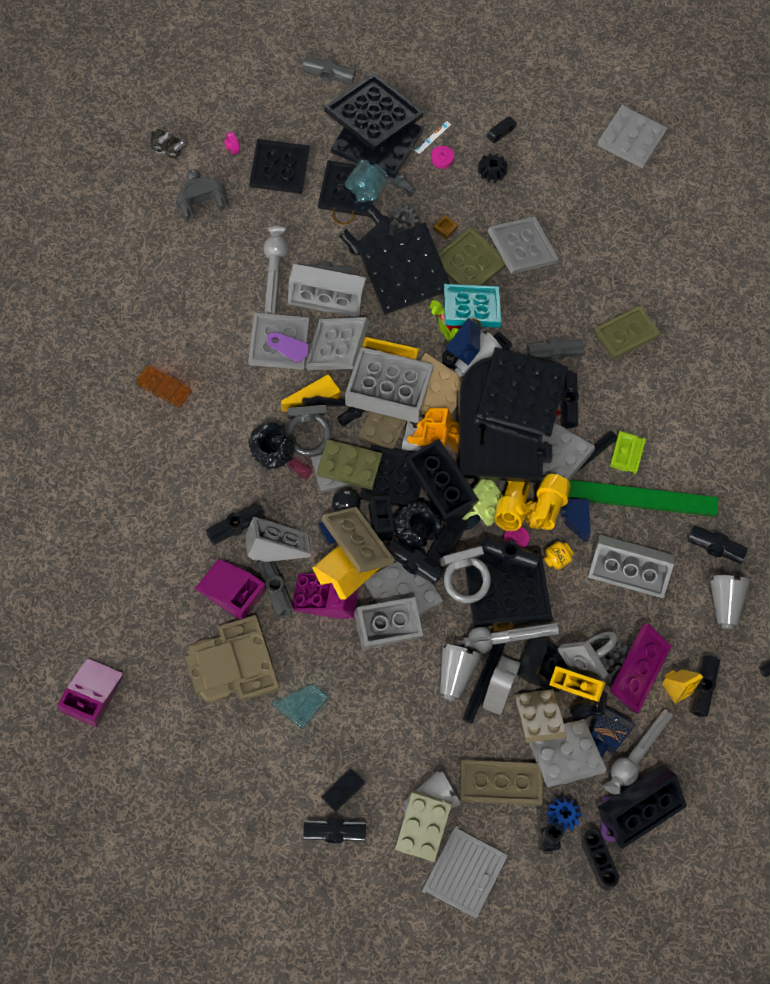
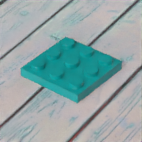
(472, 302)

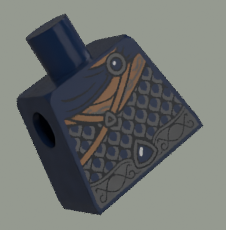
(610, 731)

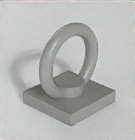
(462, 560)
(583, 659)

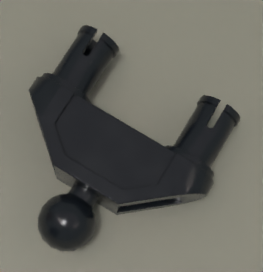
(379, 231)

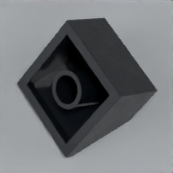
(539, 663)

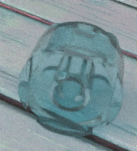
(366, 181)

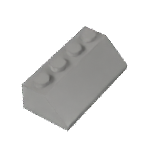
(326, 290)
(631, 566)

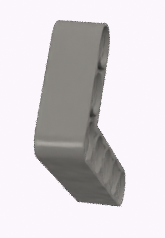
(500, 685)

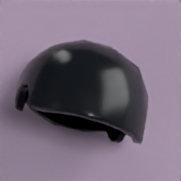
(345, 499)

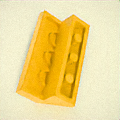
(339, 571)

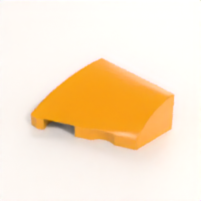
(432, 427)

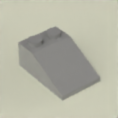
(275, 542)
(388, 623)

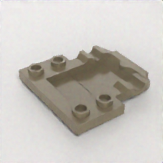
(232, 663)

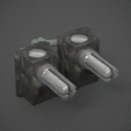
(173, 144)

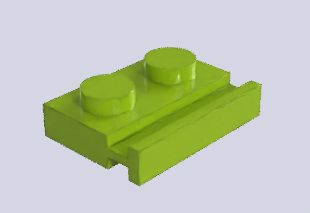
(627, 452)

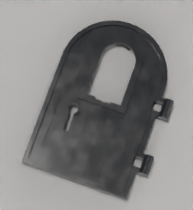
(506, 450)

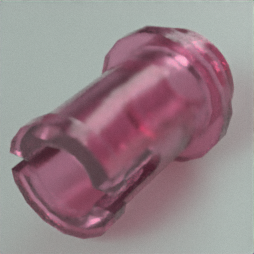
(298, 467)

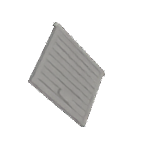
(465, 872)

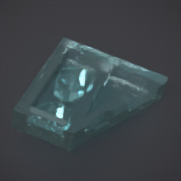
(301, 705)

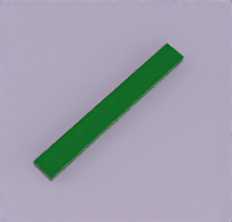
(644, 498)

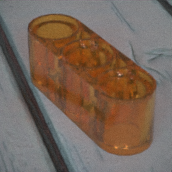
(163, 386)

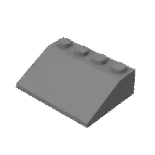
(389, 385)

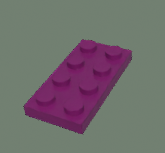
(640, 668)

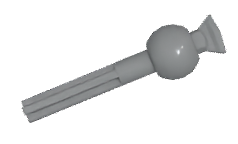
(275, 249)
(481, 639)
(625, 770)

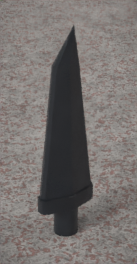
(329, 402)

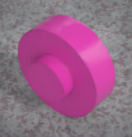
(231, 143)
(442, 157)
(519, 536)

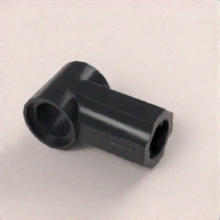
(589, 707)

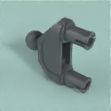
(200, 190)

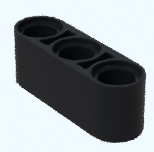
(600, 849)

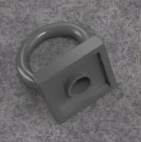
(307, 415)

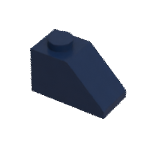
(466, 342)
(577, 517)

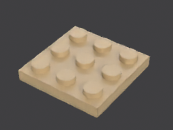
(442, 388)

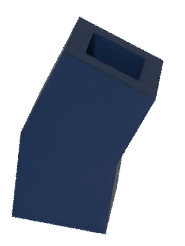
(326, 534)

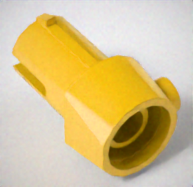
(551, 497)
(511, 508)

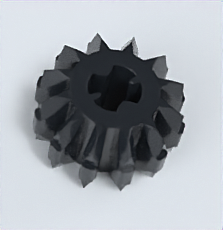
(492, 167)

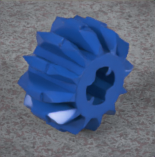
(570, 810)

